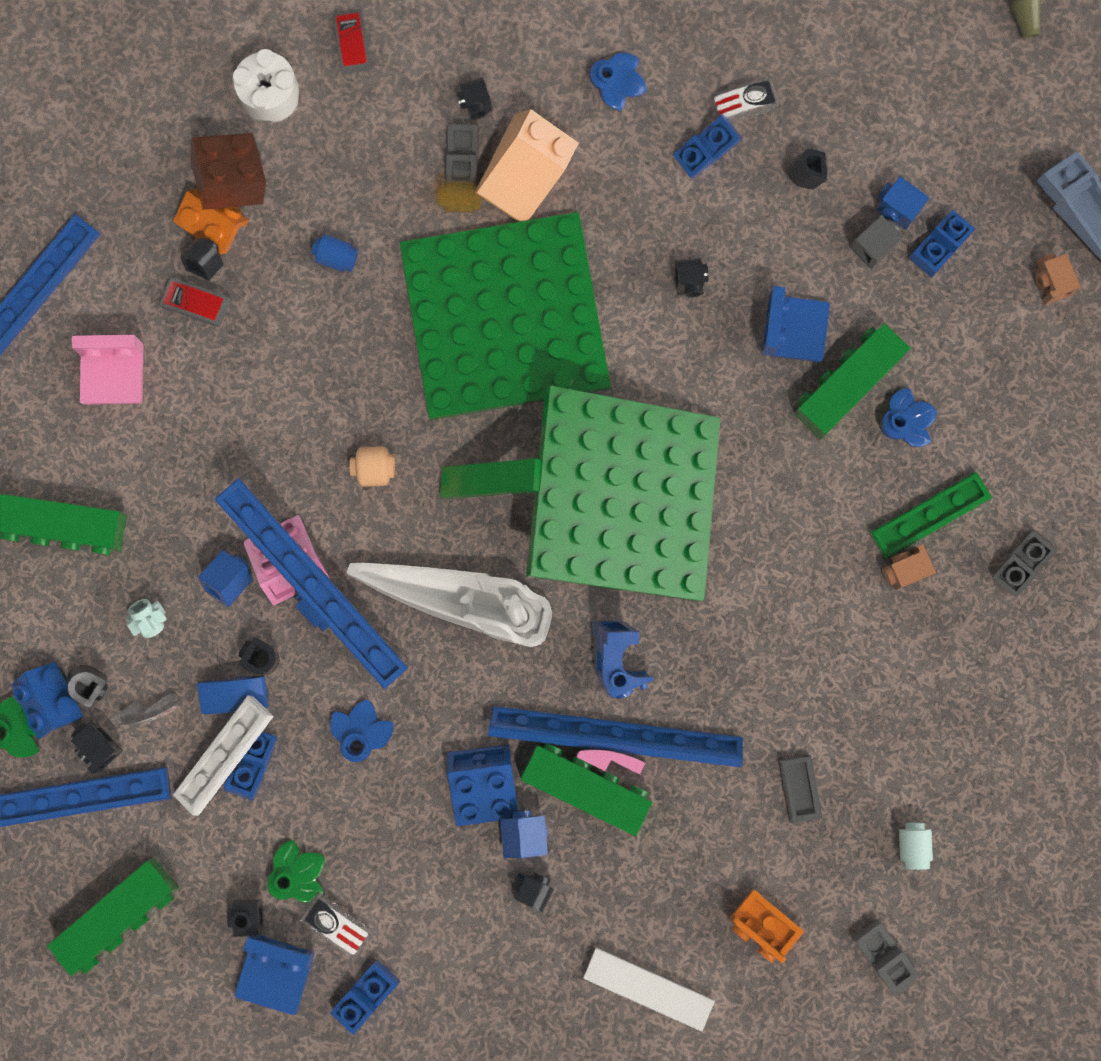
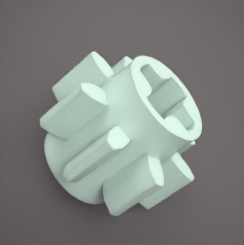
(146, 618)

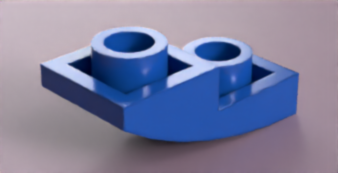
(707, 147)
(942, 243)
(227, 695)
(249, 772)
(365, 997)

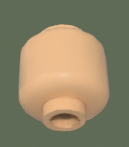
(373, 466)

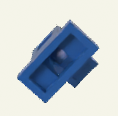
(611, 642)

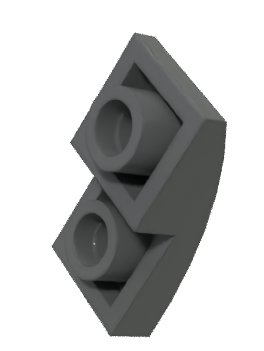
(1024, 563)

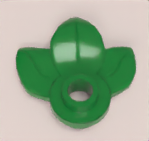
(19, 736)
(299, 870)

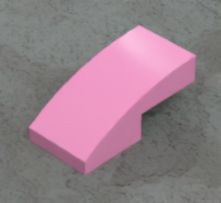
(602, 758)

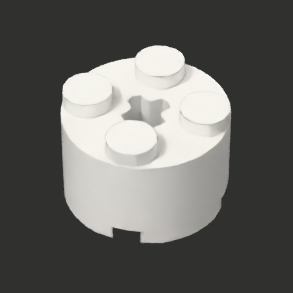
(255, 75)

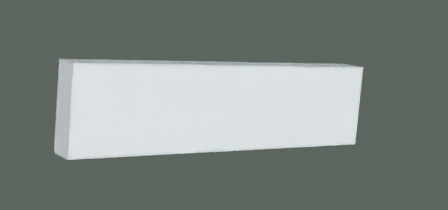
(223, 755)
(649, 989)

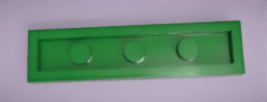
(491, 479)
(930, 515)

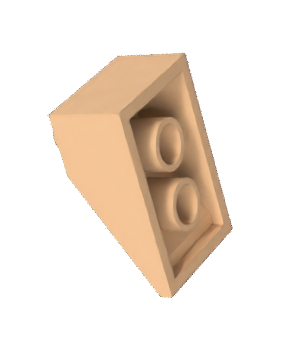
(525, 165)

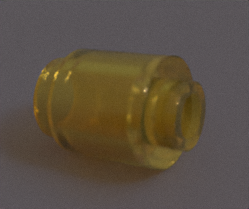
(459, 197)

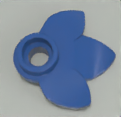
(621, 82)
(912, 418)
(360, 726)

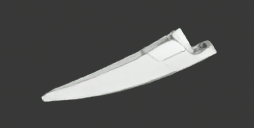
(469, 599)

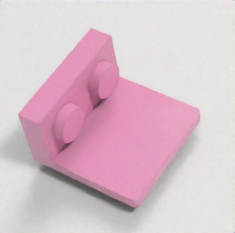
(110, 369)
(269, 578)

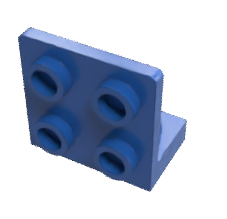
(795, 327)
(481, 784)
(274, 974)

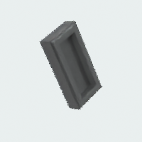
(800, 789)

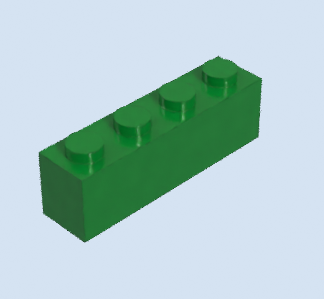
(851, 381)
(61, 523)
(586, 790)
(113, 917)

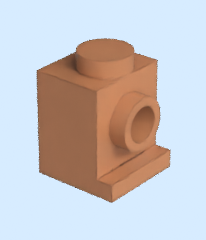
(1056, 278)
(908, 568)

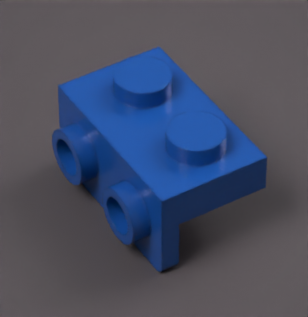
(45, 699)

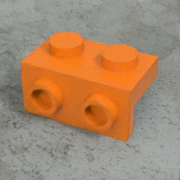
(215, 224)
(766, 926)

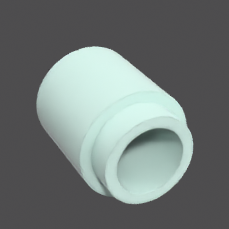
(915, 846)

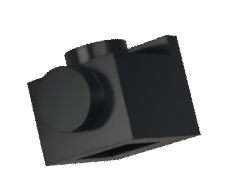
(95, 746)

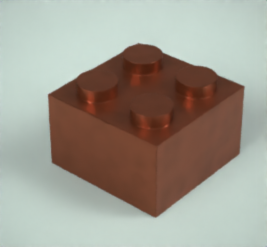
(227, 171)

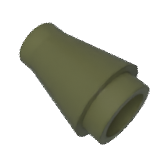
(1028, 17)

